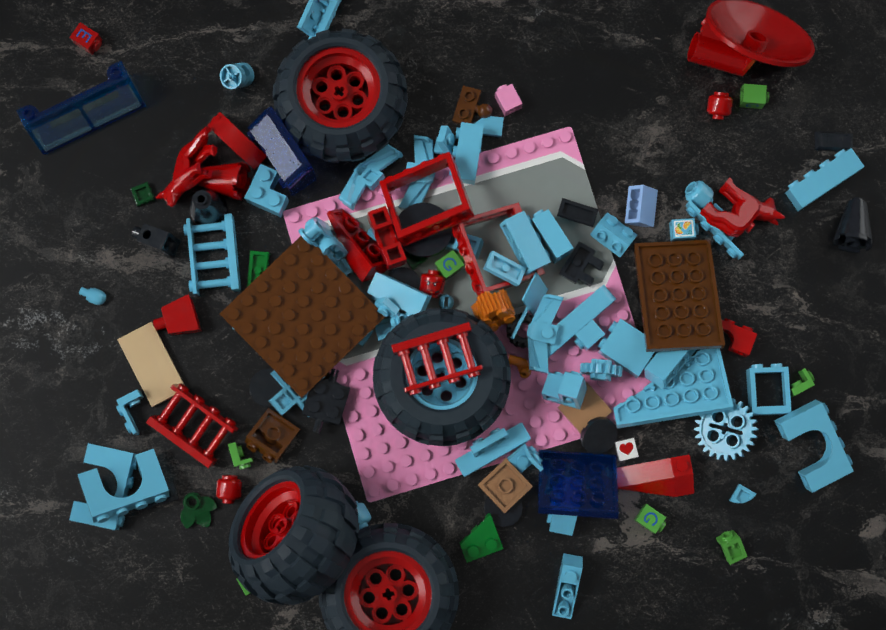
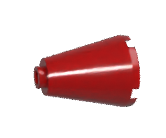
(228, 179)

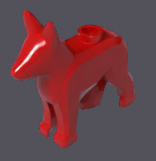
(187, 167)
(743, 213)

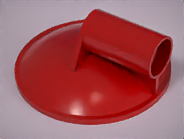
(748, 32)

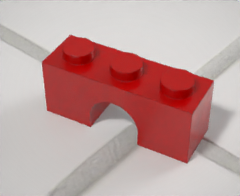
(386, 239)
(740, 337)

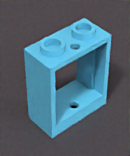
(751, 390)

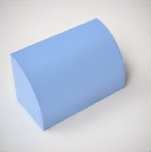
(641, 206)

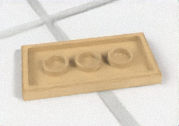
(151, 363)

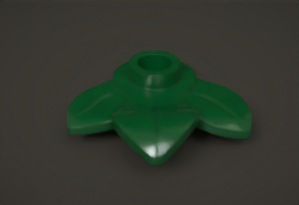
(199, 513)

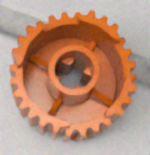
(494, 309)

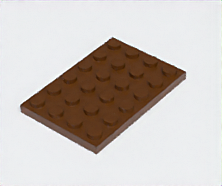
(678, 296)

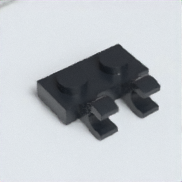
(577, 263)

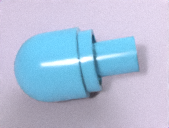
(93, 295)

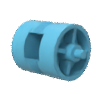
(236, 75)

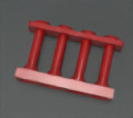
(441, 338)
(175, 433)

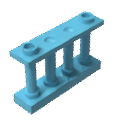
(230, 262)

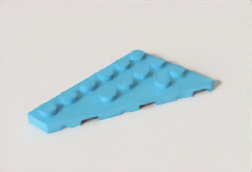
(694, 391)

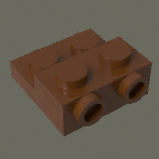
(271, 436)

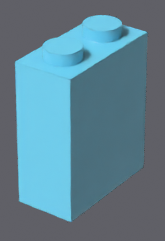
(551, 235)
(625, 348)

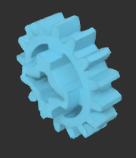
(601, 370)

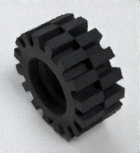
(518, 341)

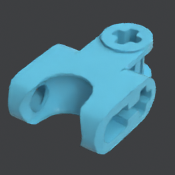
(321, 235)

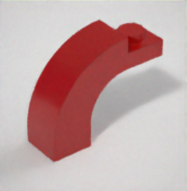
(236, 140)

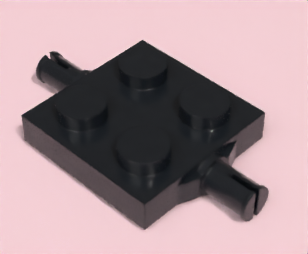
(326, 401)

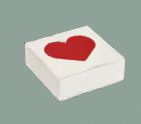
(626, 449)

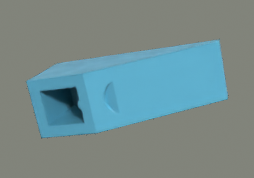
(567, 585)

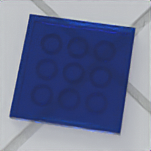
(578, 484)

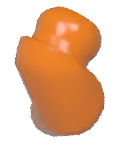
(522, 365)

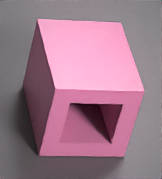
(508, 99)

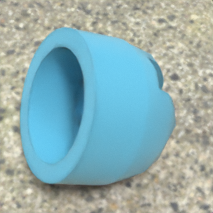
(450, 301)

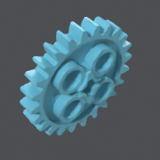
(721, 445)

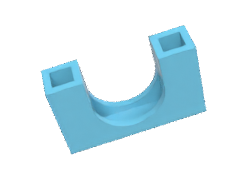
(835, 461)
(122, 466)
(104, 505)

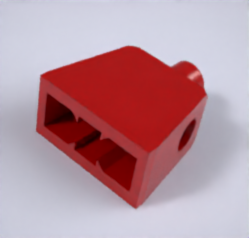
(179, 317)

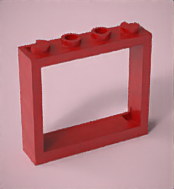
(438, 222)
(466, 250)

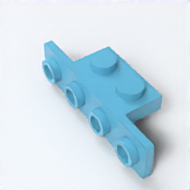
(318, 16)
(719, 236)
(491, 448)

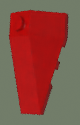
(362, 250)
(661, 477)

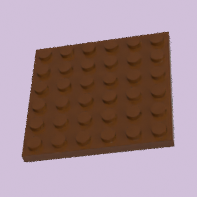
(302, 315)

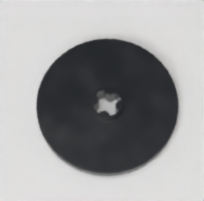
(432, 244)

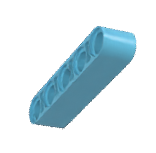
(581, 317)

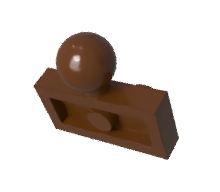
(468, 106)

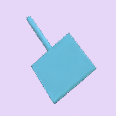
(531, 299)

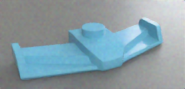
(368, 175)
(418, 189)
(542, 332)

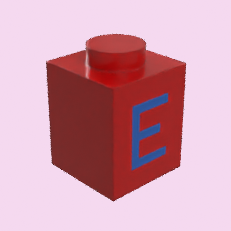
(86, 38)

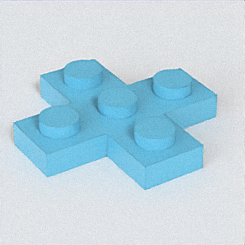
(286, 396)

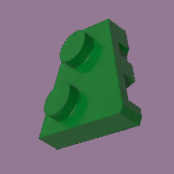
(481, 541)

